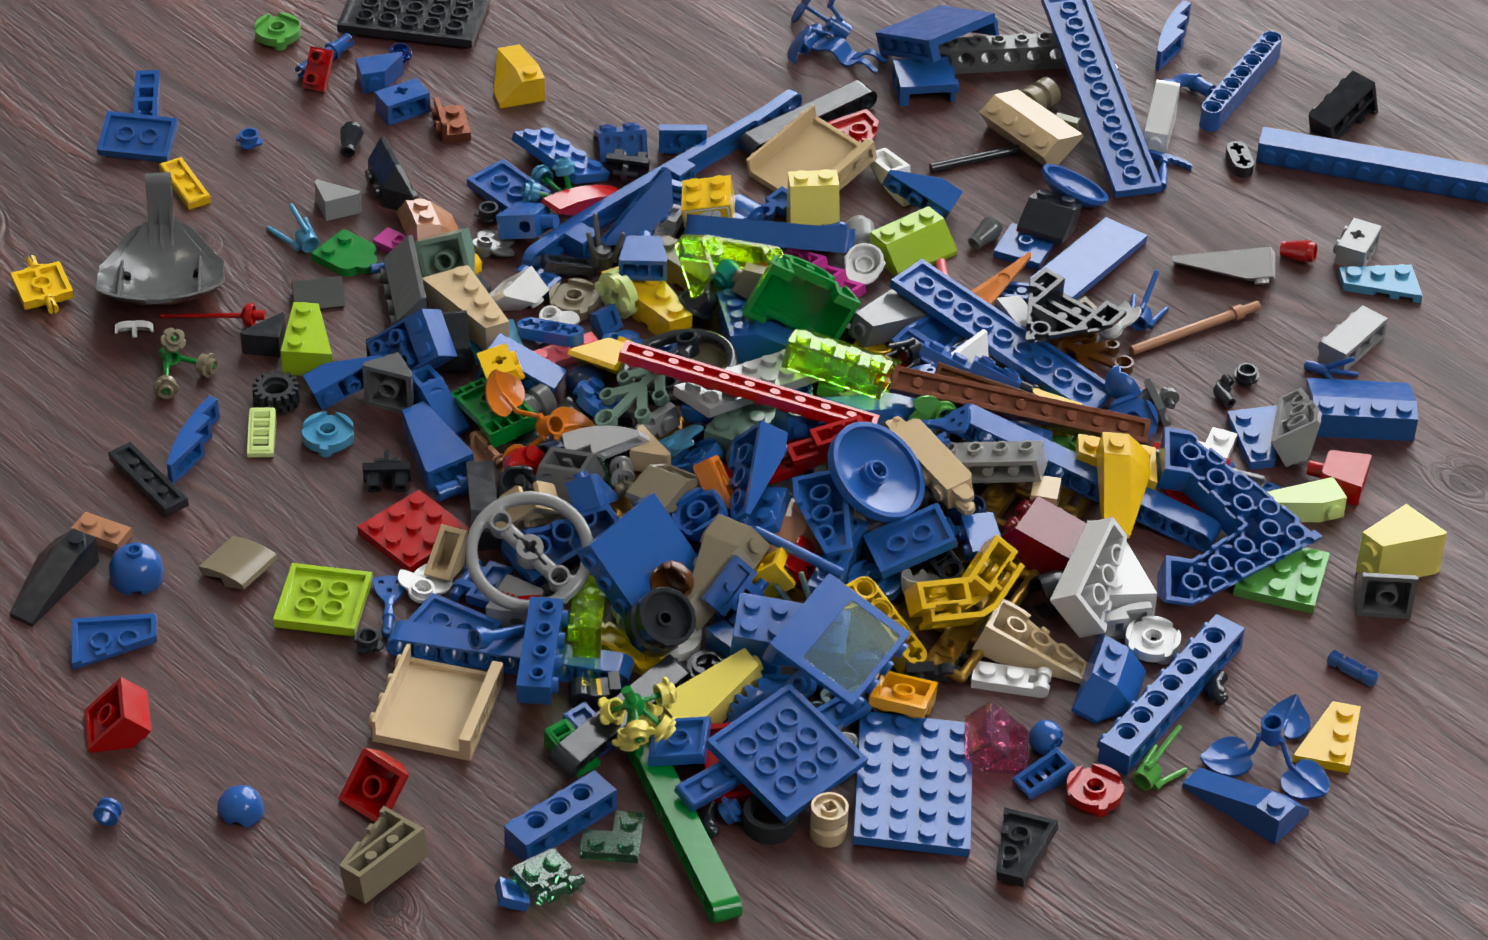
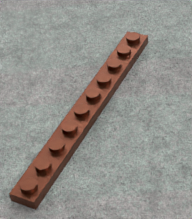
(1018, 404)

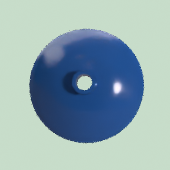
(1070, 183)

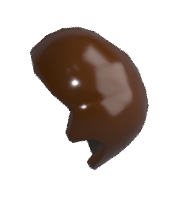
(672, 575)

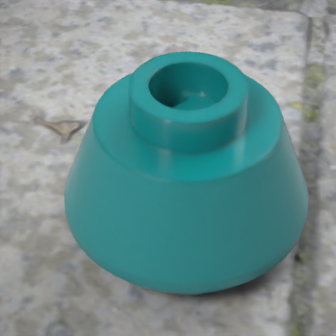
(724, 273)

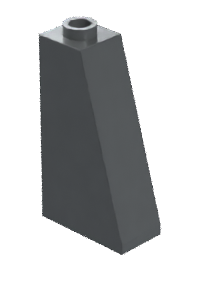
(884, 319)

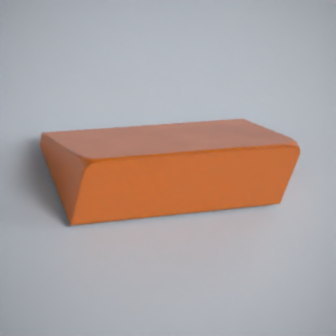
(713, 475)

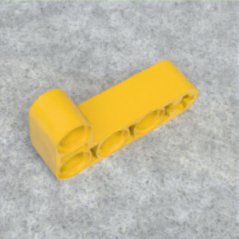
(876, 597)

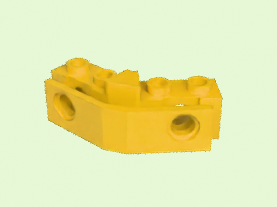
(962, 593)

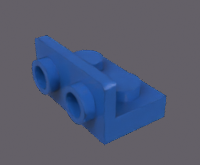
(680, 137)

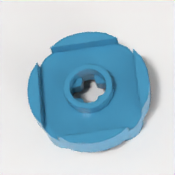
(339, 434)

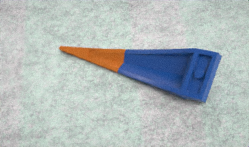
(930, 328)

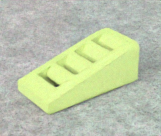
(261, 431)

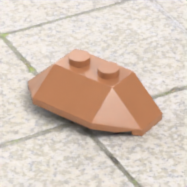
(424, 219)

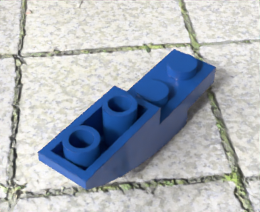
(980, 366)

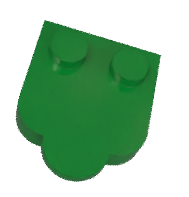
(346, 254)

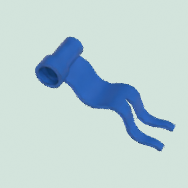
(839, 48)

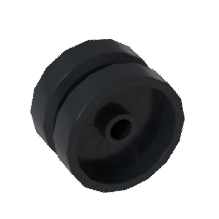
(660, 622)

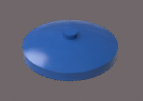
(876, 471)

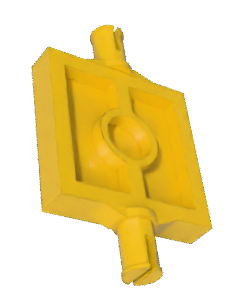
(42, 285)

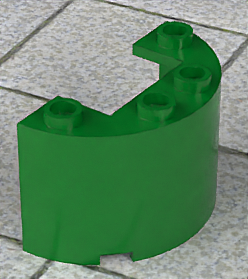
(801, 298)

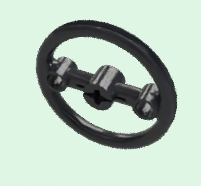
(688, 347)

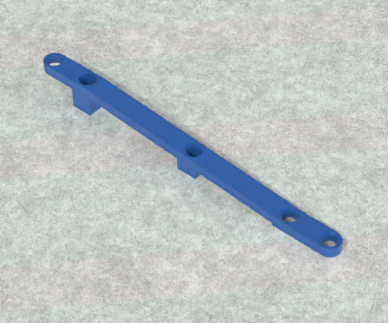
(571, 235)

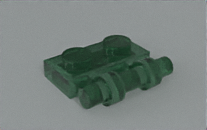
(543, 870)

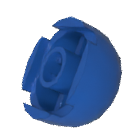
(696, 512)
(136, 569)

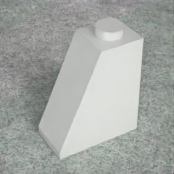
(1162, 115)

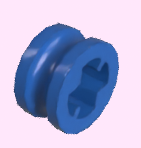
(108, 811)

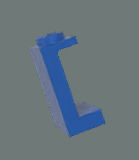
(923, 77)

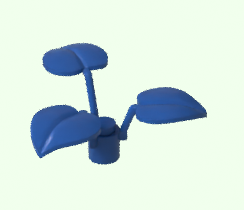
(835, 27)
(1286, 719)

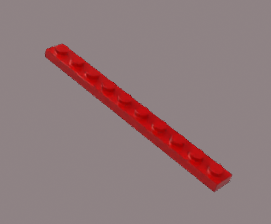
(738, 385)

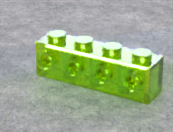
(588, 620)

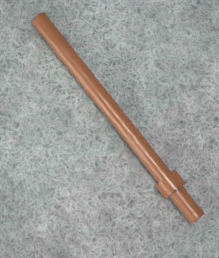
(1234, 313)

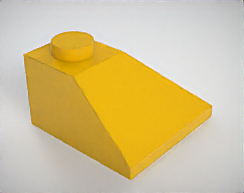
(600, 353)

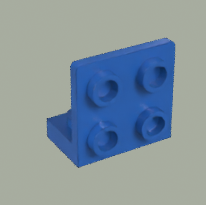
(630, 138)

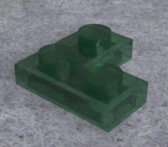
(618, 845)

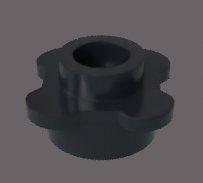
(487, 211)
(368, 641)

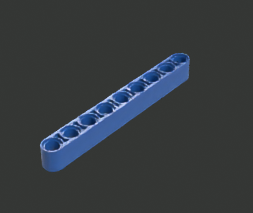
(452, 647)

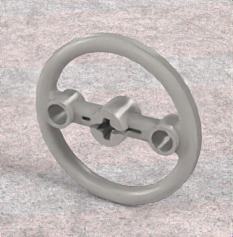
(496, 512)

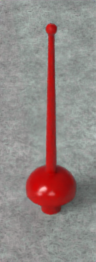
(248, 315)

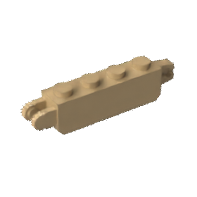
(941, 469)

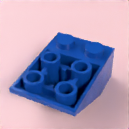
(418, 339)

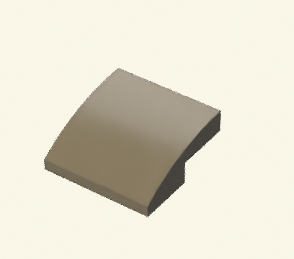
(238, 562)

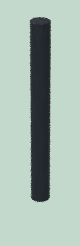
(974, 158)

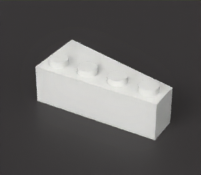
(1089, 577)

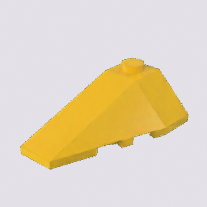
(517, 78)
(1122, 477)

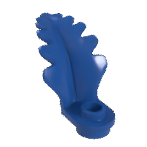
(798, 680)

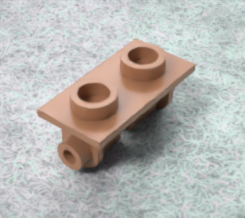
(482, 451)

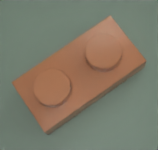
(107, 532)

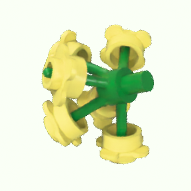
(641, 715)

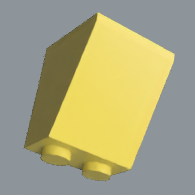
(813, 197)
(1402, 545)

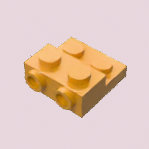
(904, 695)

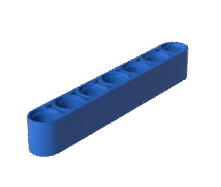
(1240, 81)
(774, 233)

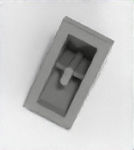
(336, 200)

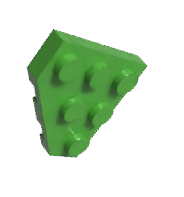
(1289, 582)

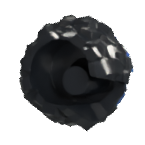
(516, 476)

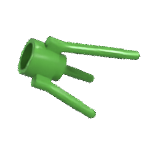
(1149, 772)

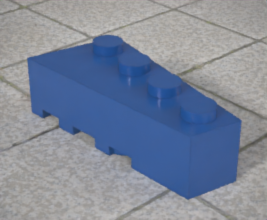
(561, 541)

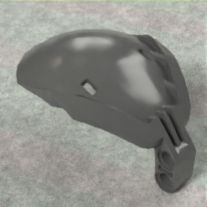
(160, 256)

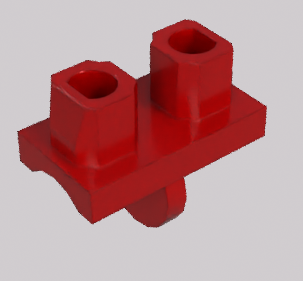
(318, 69)

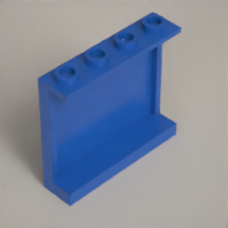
(923, 33)
(632, 549)

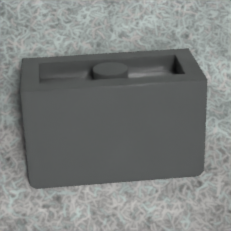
(324, 291)

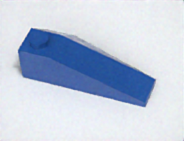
(753, 462)
(825, 512)

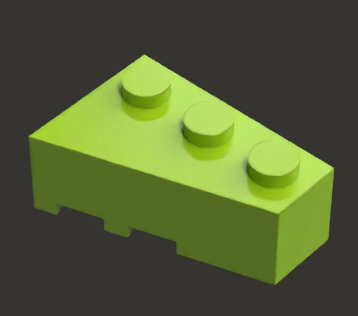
(305, 340)

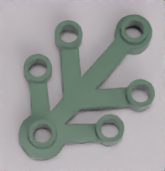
(632, 392)

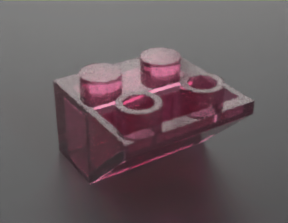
(995, 741)

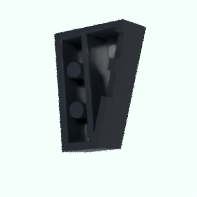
(1344, 106)

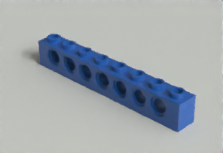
(1170, 694)

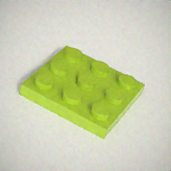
(323, 599)

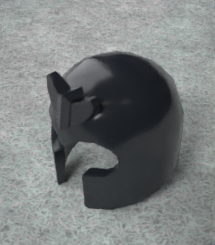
(1049, 582)

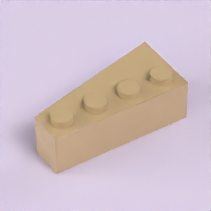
(462, 290)

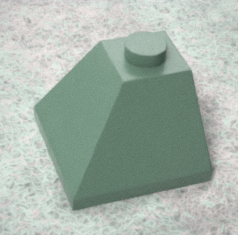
(445, 252)

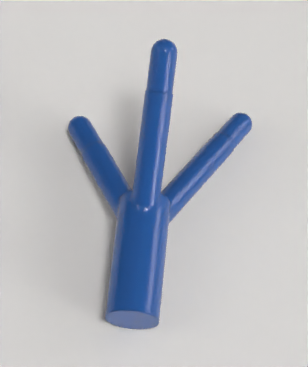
(1330, 368)

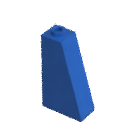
(434, 445)

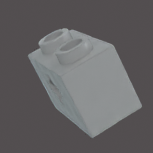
(1357, 243)

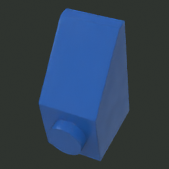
(379, 71)

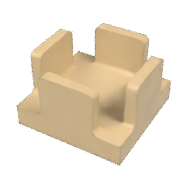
(532, 515)

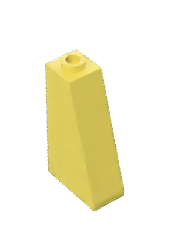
(716, 688)

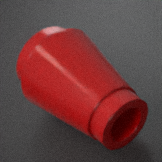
(1300, 250)

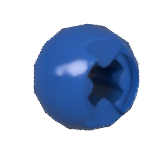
(1045, 736)

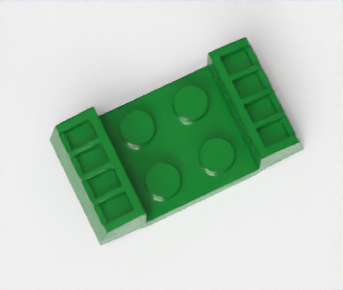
(495, 429)

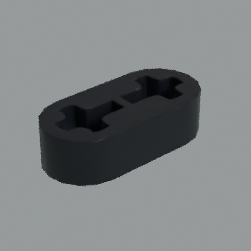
(1239, 159)

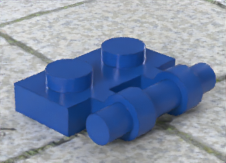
(493, 572)
(727, 587)

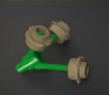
(172, 341)

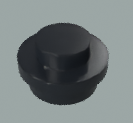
(1246, 374)

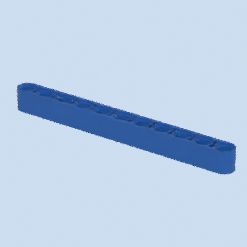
(1155, 511)

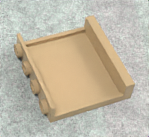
(809, 146)
(435, 706)

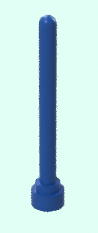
(482, 637)

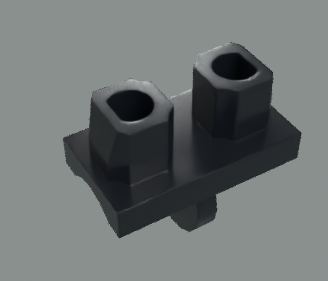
(627, 166)
(387, 470)

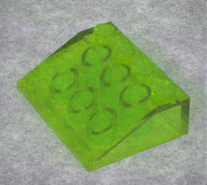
(839, 363)

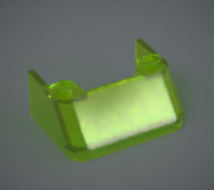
(700, 252)

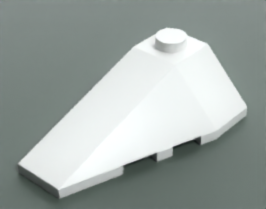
(1244, 264)

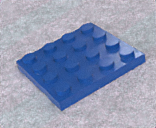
(786, 752)

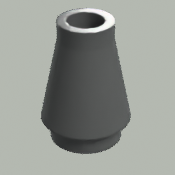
(987, 231)

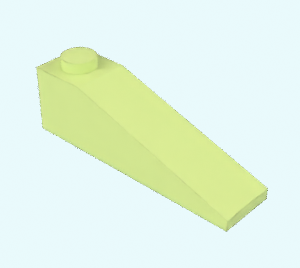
(1313, 500)

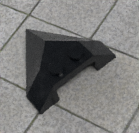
(1057, 315)

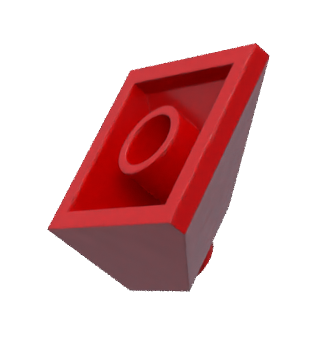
(374, 783)

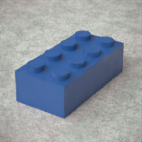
(758, 623)

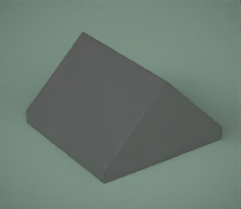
(388, 383)

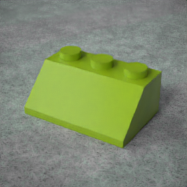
(914, 238)

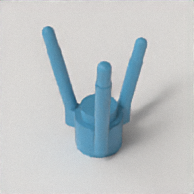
(304, 237)

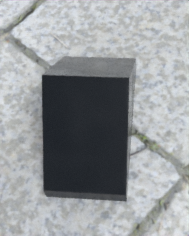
(265, 337)

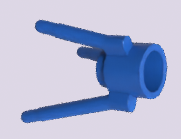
(1145, 319)

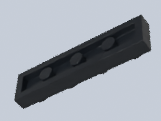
(148, 479)

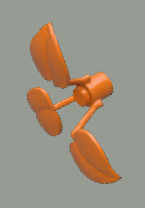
(506, 393)

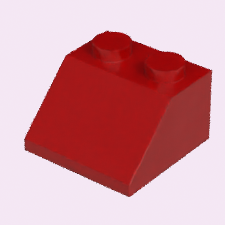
(117, 718)

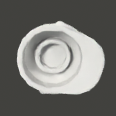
(864, 263)

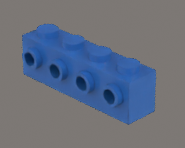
(541, 649)

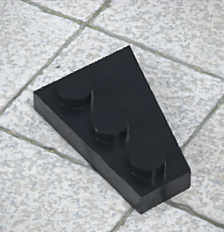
(1022, 845)

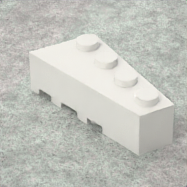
(1132, 582)

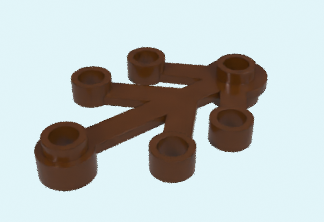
(1089, 351)

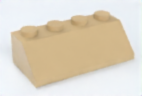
(1030, 126)

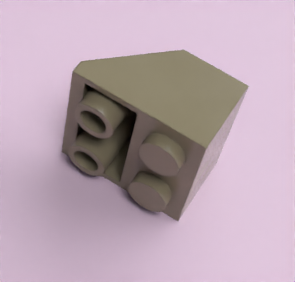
(666, 482)

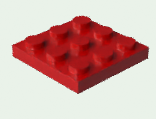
(408, 530)

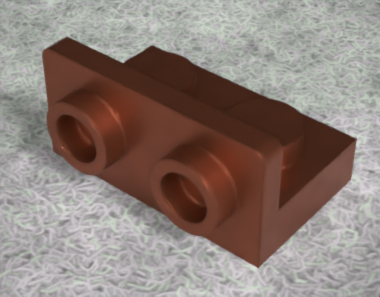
(450, 122)

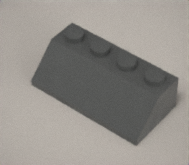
(403, 281)

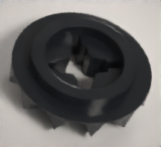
(699, 661)

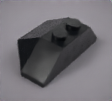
(388, 177)

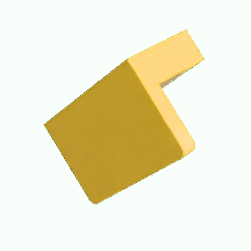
(772, 570)

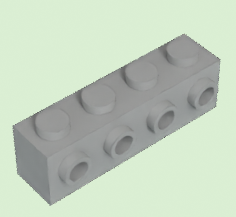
(1002, 460)

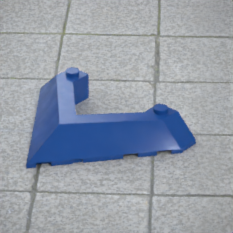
(1256, 524)

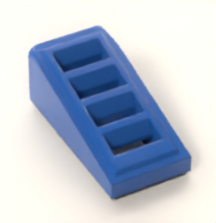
(1047, 762)

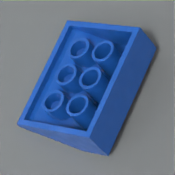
(749, 338)
(1364, 409)

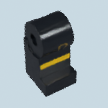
(591, 690)

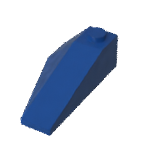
(1255, 807)

